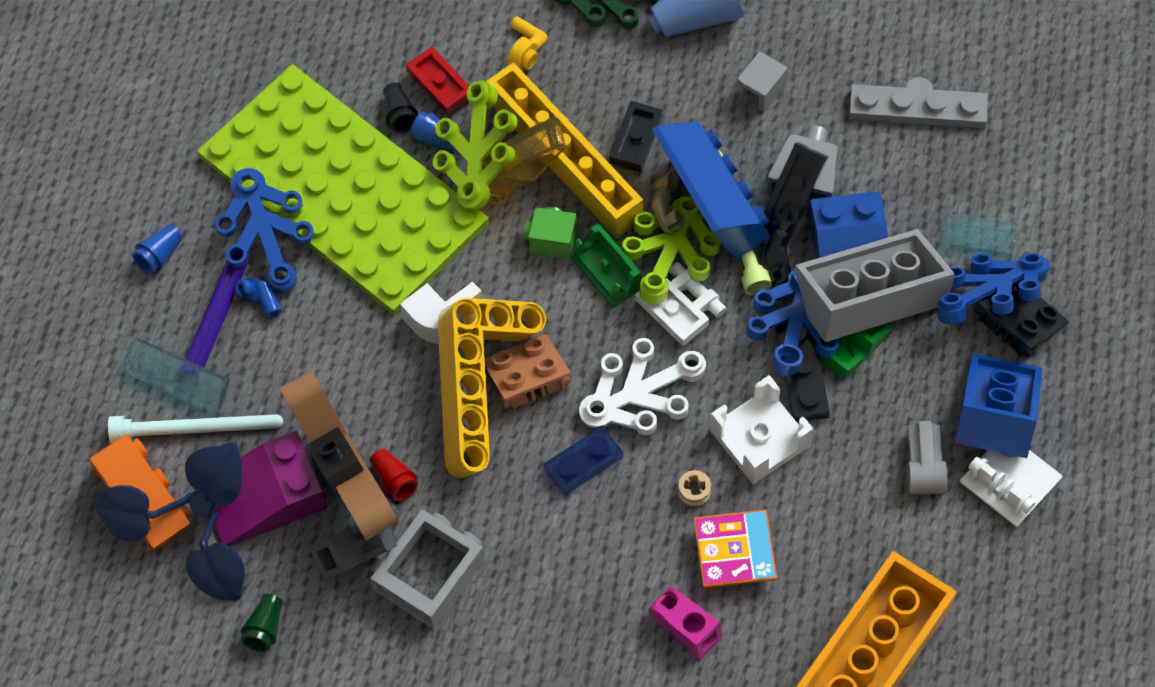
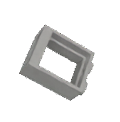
(411, 600)

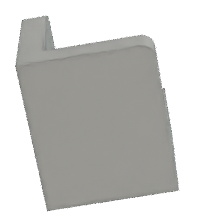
(764, 78)

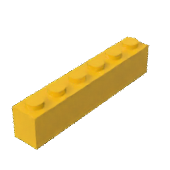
(579, 163)

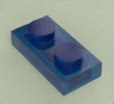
(583, 460)

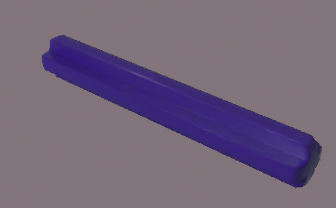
(215, 312)

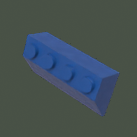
(713, 186)

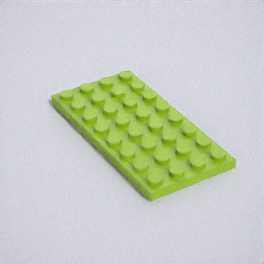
(367, 199)

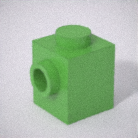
(551, 232)

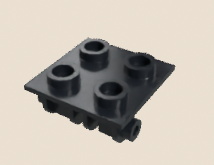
(1028, 322)

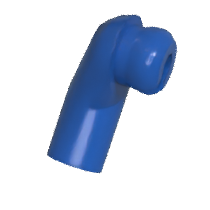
(259, 292)

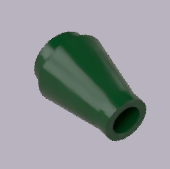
(262, 625)

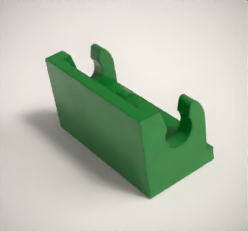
(607, 266)

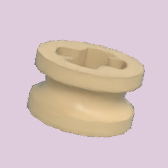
(686, 494)

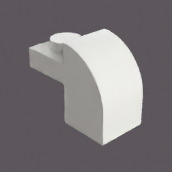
(424, 306)

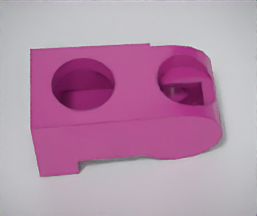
(686, 622)

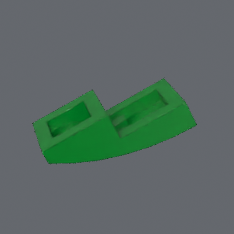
(855, 349)

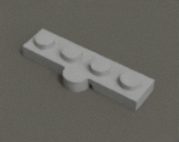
(918, 105)

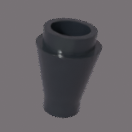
(398, 108)

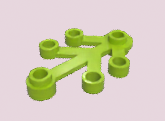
(477, 148)
(671, 244)

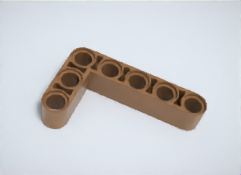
(360, 492)

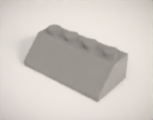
(872, 284)

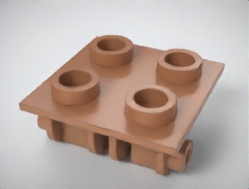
(527, 369)

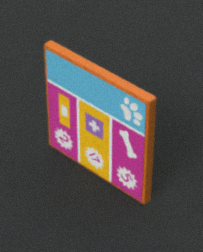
(735, 548)

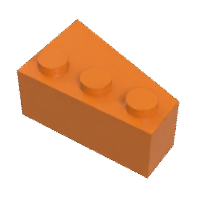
(125, 464)

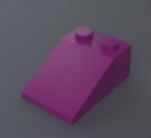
(274, 491)

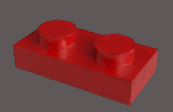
(438, 80)

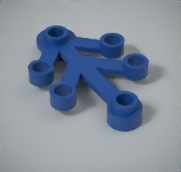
(263, 222)
(1029, 269)
(797, 317)

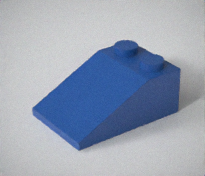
(846, 222)
(999, 406)

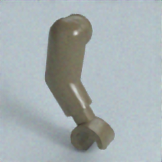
(668, 219)

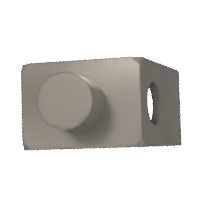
(816, 140)

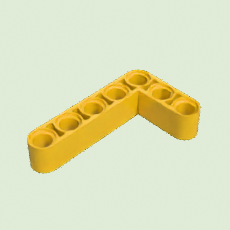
(471, 372)

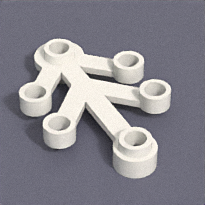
(638, 391)

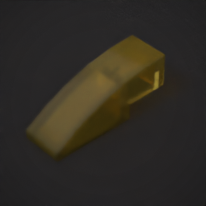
(533, 154)

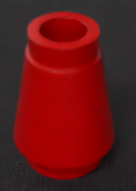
(393, 475)

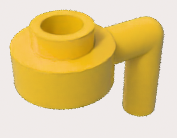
(524, 50)

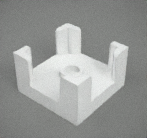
(761, 432)

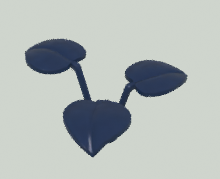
(217, 482)

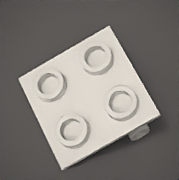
(1010, 483)

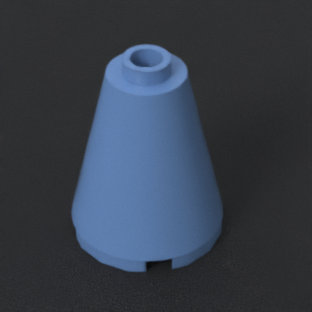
(683, 16)

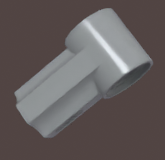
(925, 466)

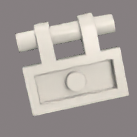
(680, 315)

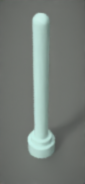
(119, 426)

